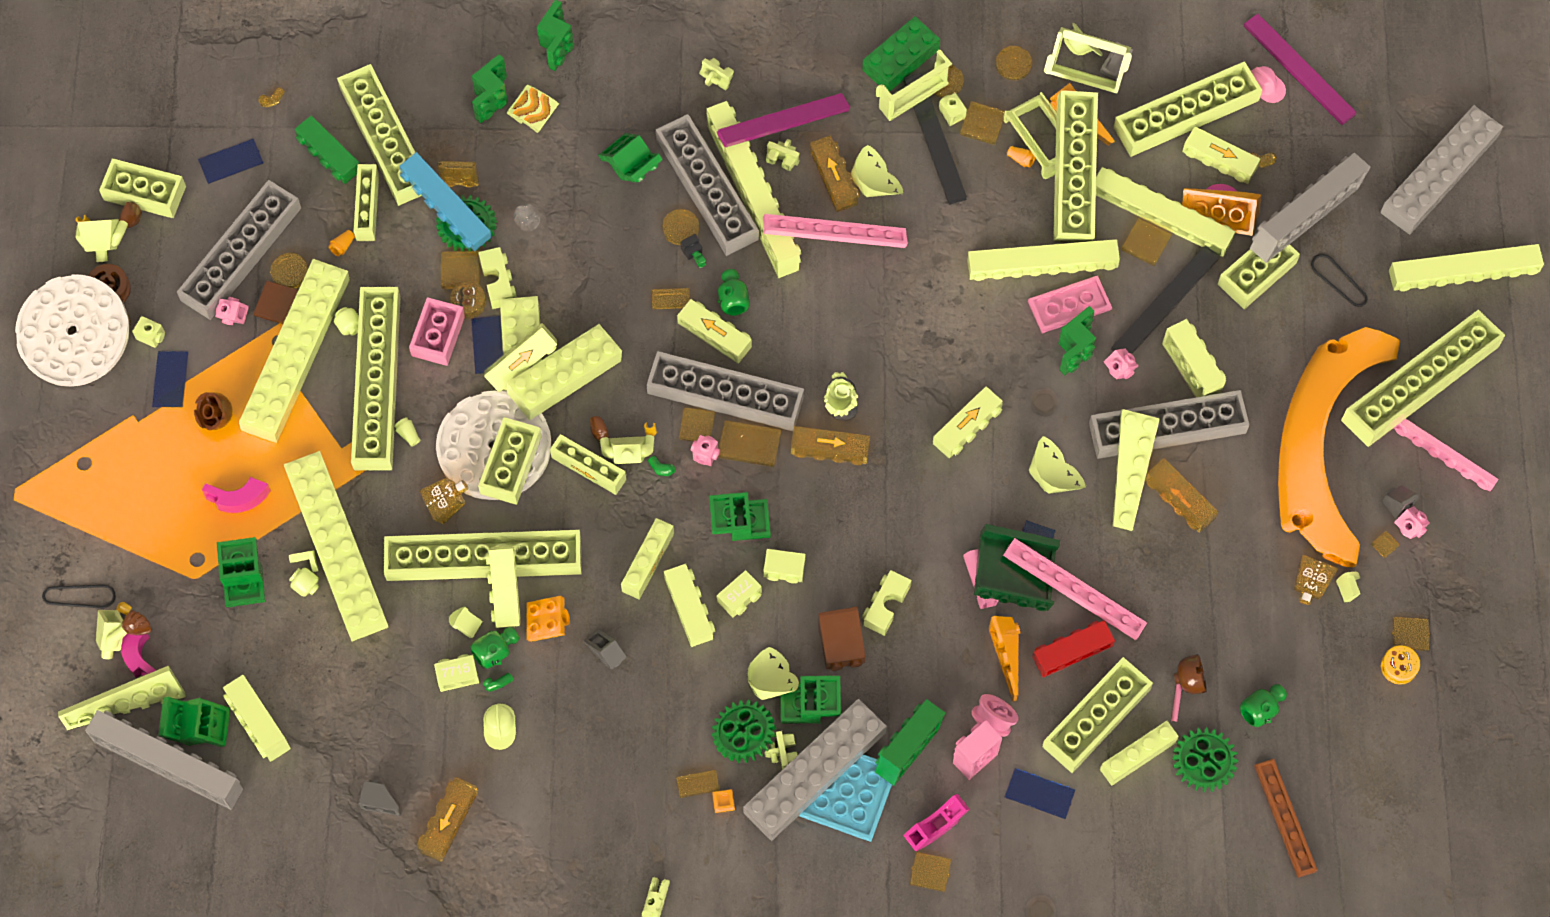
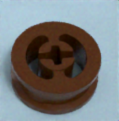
(107, 274)

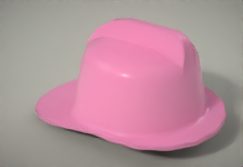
(1272, 87)

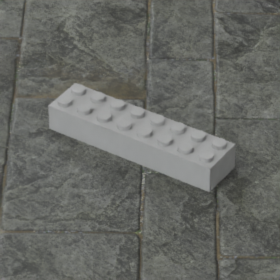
(1441, 169)
(707, 185)
(1309, 207)
(239, 249)
(725, 391)
(1178, 423)
(164, 759)
(814, 769)

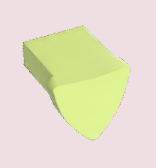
(309, 555)
(1348, 586)
(465, 622)

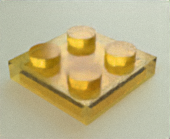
(459, 173)

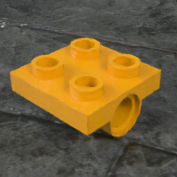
(546, 618)

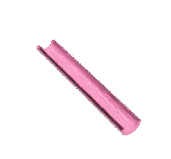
(1176, 702)

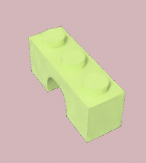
(494, 263)
(893, 588)

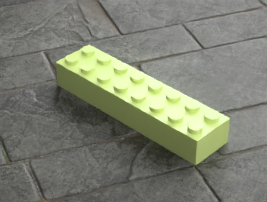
(1187, 109)
(379, 127)
(1075, 166)

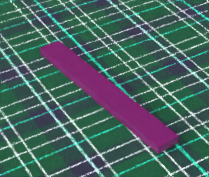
(1299, 69)
(783, 120)

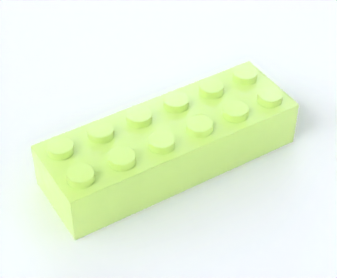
(564, 372)
(1097, 715)

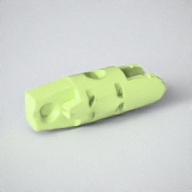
(654, 900)

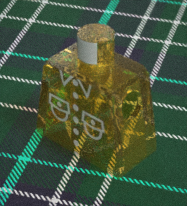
(444, 498)
(1313, 579)

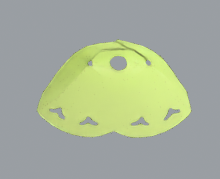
(872, 179)
(1052, 472)
(767, 678)

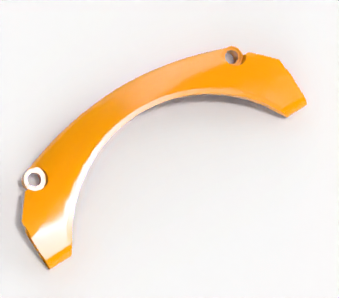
(1302, 475)

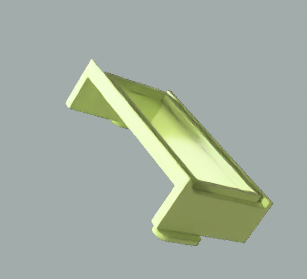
(1083, 77)
(915, 92)
(1048, 166)

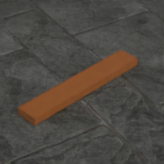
(1285, 818)

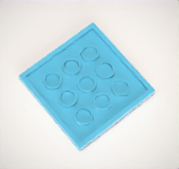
(852, 801)

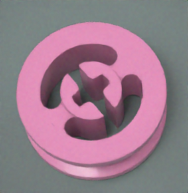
(996, 713)

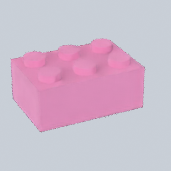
(437, 331)
(976, 749)

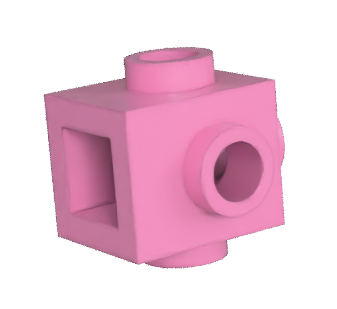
(231, 311)
(1121, 364)
(705, 450)
(1412, 523)

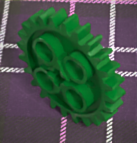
(480, 209)
(753, 743)
(1196, 774)

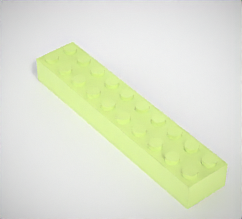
(753, 190)
(294, 351)
(376, 378)
(1422, 378)
(336, 546)
(465, 554)

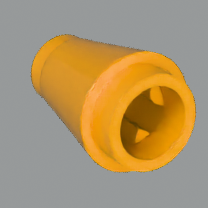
(1021, 156)
(341, 243)

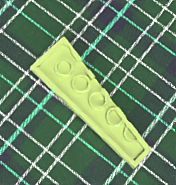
(1134, 452)
(122, 699)

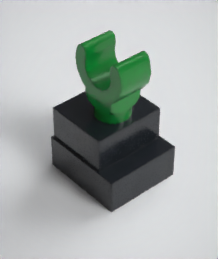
(693, 249)

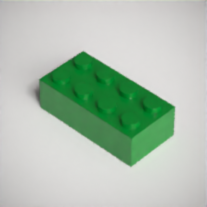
(901, 54)
(909, 742)

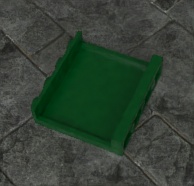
(1004, 579)

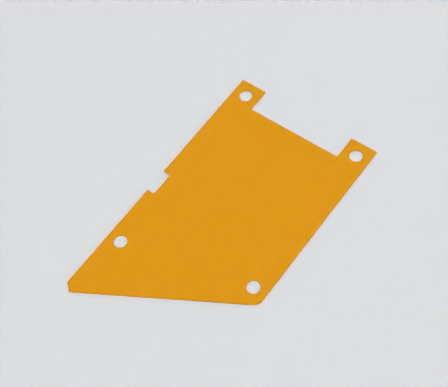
(152, 472)

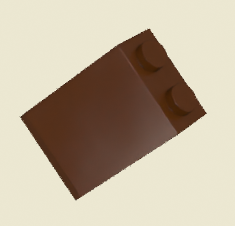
(841, 638)

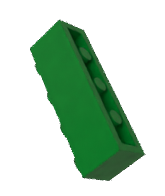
(327, 149)

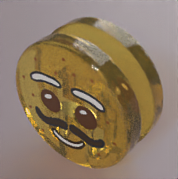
(470, 297)

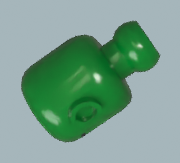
(733, 294)
(493, 647)
(1262, 705)

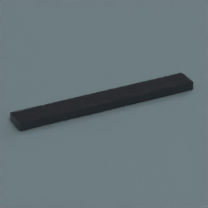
(938, 147)
(1167, 300)

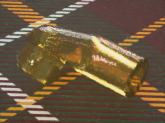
(271, 100)
(1267, 159)

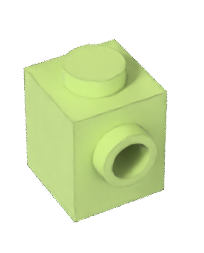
(952, 109)
(149, 332)

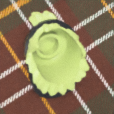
(841, 397)

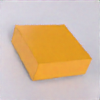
(723, 801)

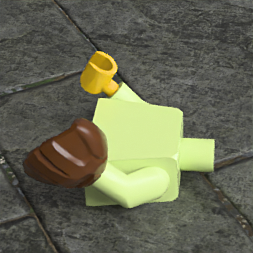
(106, 234)
(623, 449)
(113, 628)

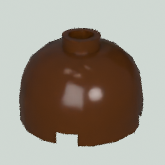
(213, 411)
(1190, 675)

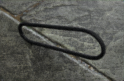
(1352, 281)
(79, 605)

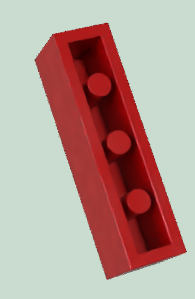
(1073, 648)

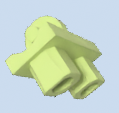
(715, 74)
(784, 152)
(783, 741)

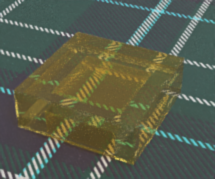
(1385, 544)

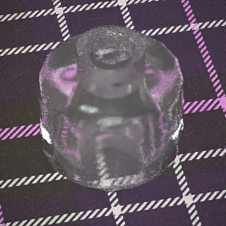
(527, 217)

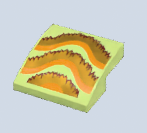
(532, 108)

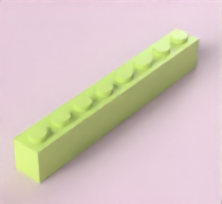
(1163, 212)
(1043, 259)
(1466, 267)

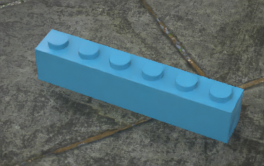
(445, 202)

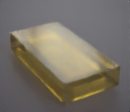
(670, 298)
(697, 784)

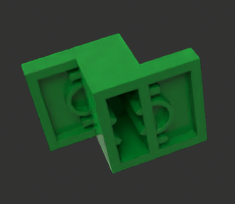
(555, 35)
(489, 88)
(630, 157)
(1077, 341)
(739, 516)
(241, 572)
(812, 700)
(194, 722)

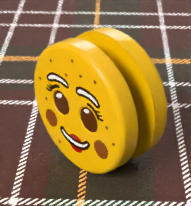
(1400, 664)

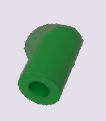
(661, 469)
(491, 685)

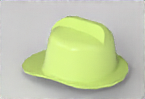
(1080, 48)
(499, 726)

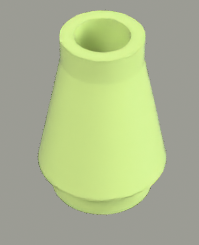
(407, 430)

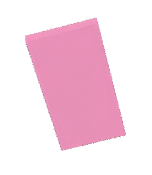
(1064, 304)

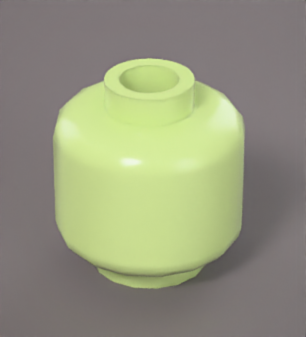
(347, 321)
(304, 582)

